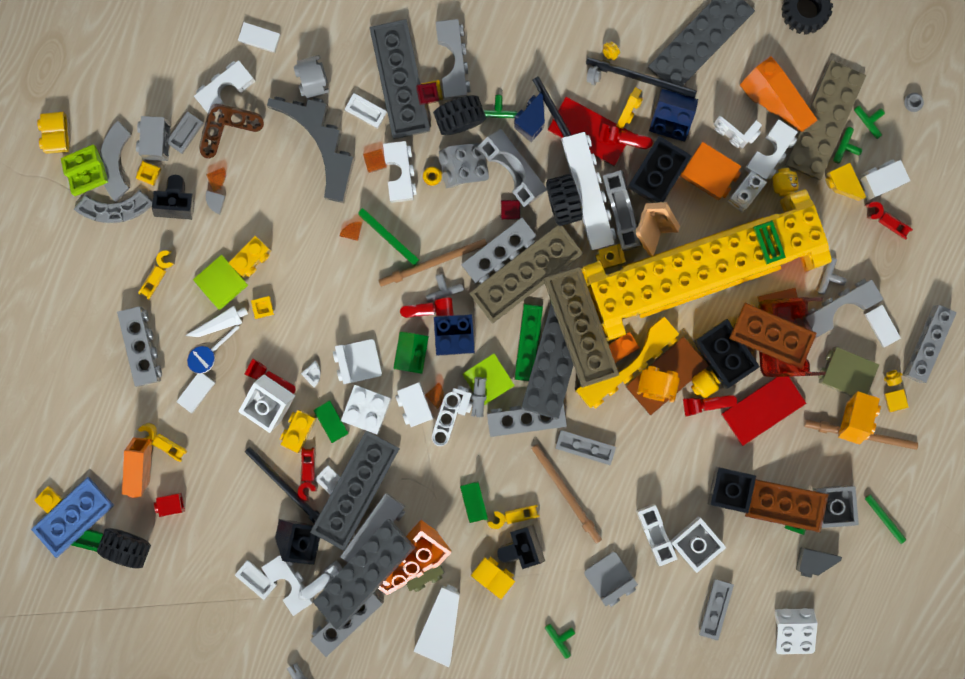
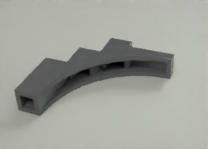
(312, 117)

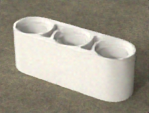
(439, 426)

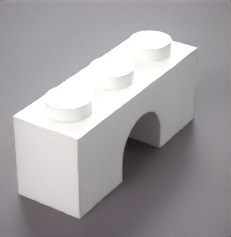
(235, 75)
(781, 137)
(398, 154)
(656, 535)
(278, 570)

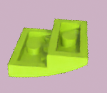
(84, 170)
(220, 282)
(496, 376)

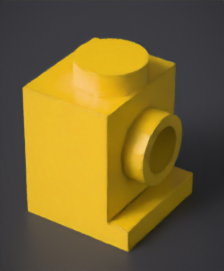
(618, 255)

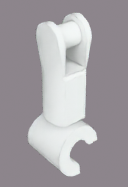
(321, 582)

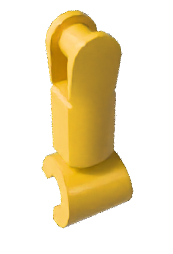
(156, 274)
(162, 442)
(513, 516)

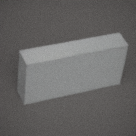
(185, 132)

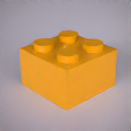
(859, 418)

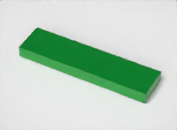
(388, 237)
(528, 341)

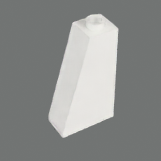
(439, 630)

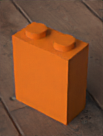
(711, 171)
(136, 467)

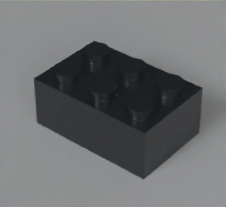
(659, 171)
(726, 357)

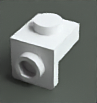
(466, 404)

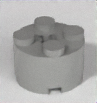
(312, 77)

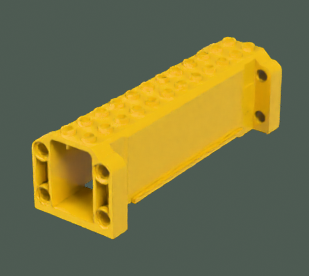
(706, 265)

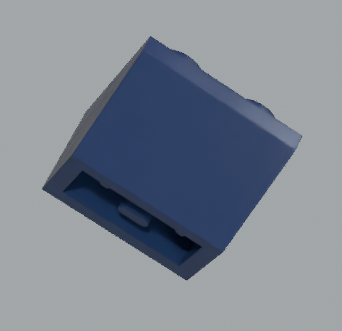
(673, 115)
(532, 120)
(454, 335)

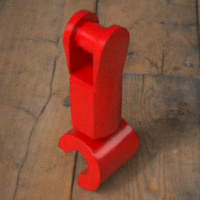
(611, 134)
(888, 220)
(442, 307)
(257, 369)
(695, 405)
(307, 472)

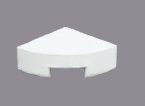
(312, 374)

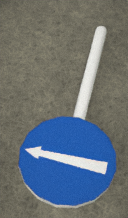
(202, 358)

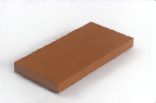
(773, 335)
(680, 359)
(788, 505)

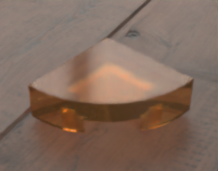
(217, 179)
(352, 231)
(436, 395)

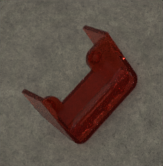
(789, 310)

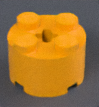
(658, 384)

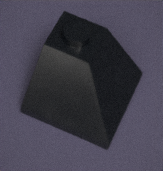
(296, 542)

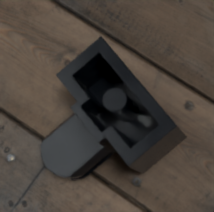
(173, 201)
(523, 548)

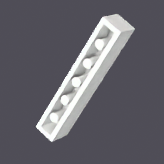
(587, 181)

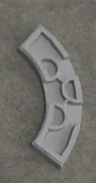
(110, 156)
(116, 212)

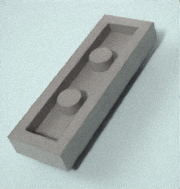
(585, 447)
(716, 609)

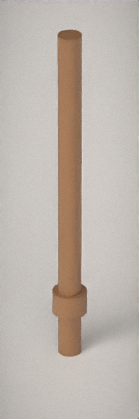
(398, 276)
(825, 427)
(587, 525)

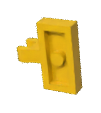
(633, 101)

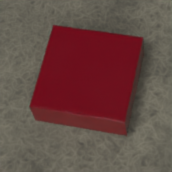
(427, 93)
(510, 209)

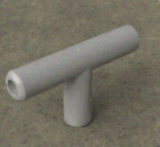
(828, 276)
(444, 291)

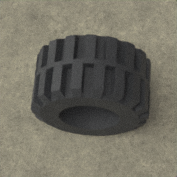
(805, 24)
(459, 115)
(564, 199)
(123, 548)

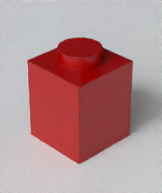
(169, 505)

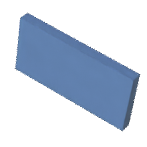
(72, 517)

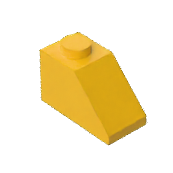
(845, 182)

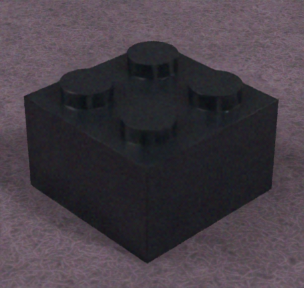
(731, 489)

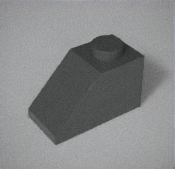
(815, 562)

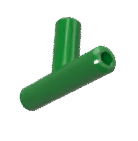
(498, 112)
(869, 121)
(844, 145)
(559, 639)

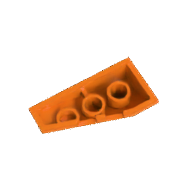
(776, 93)
(428, 553)

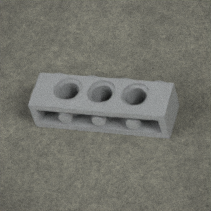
(518, 229)
(127, 319)
(929, 344)
(496, 427)
(327, 644)

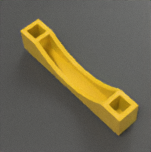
(657, 337)

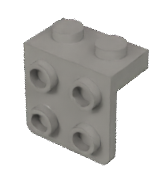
(463, 165)
(610, 579)

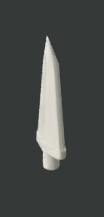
(224, 320)

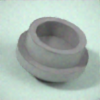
(593, 75)
(913, 102)

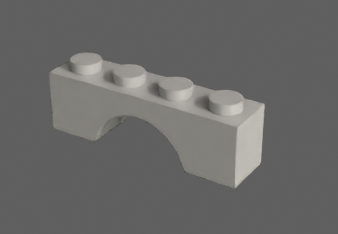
(449, 36)
(501, 150)
(622, 210)
(863, 296)

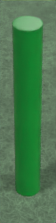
(885, 519)

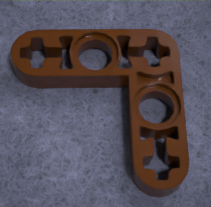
(225, 119)

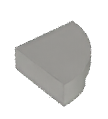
(215, 201)

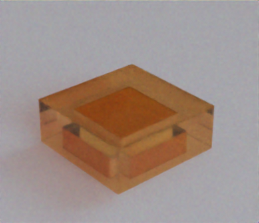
(374, 161)

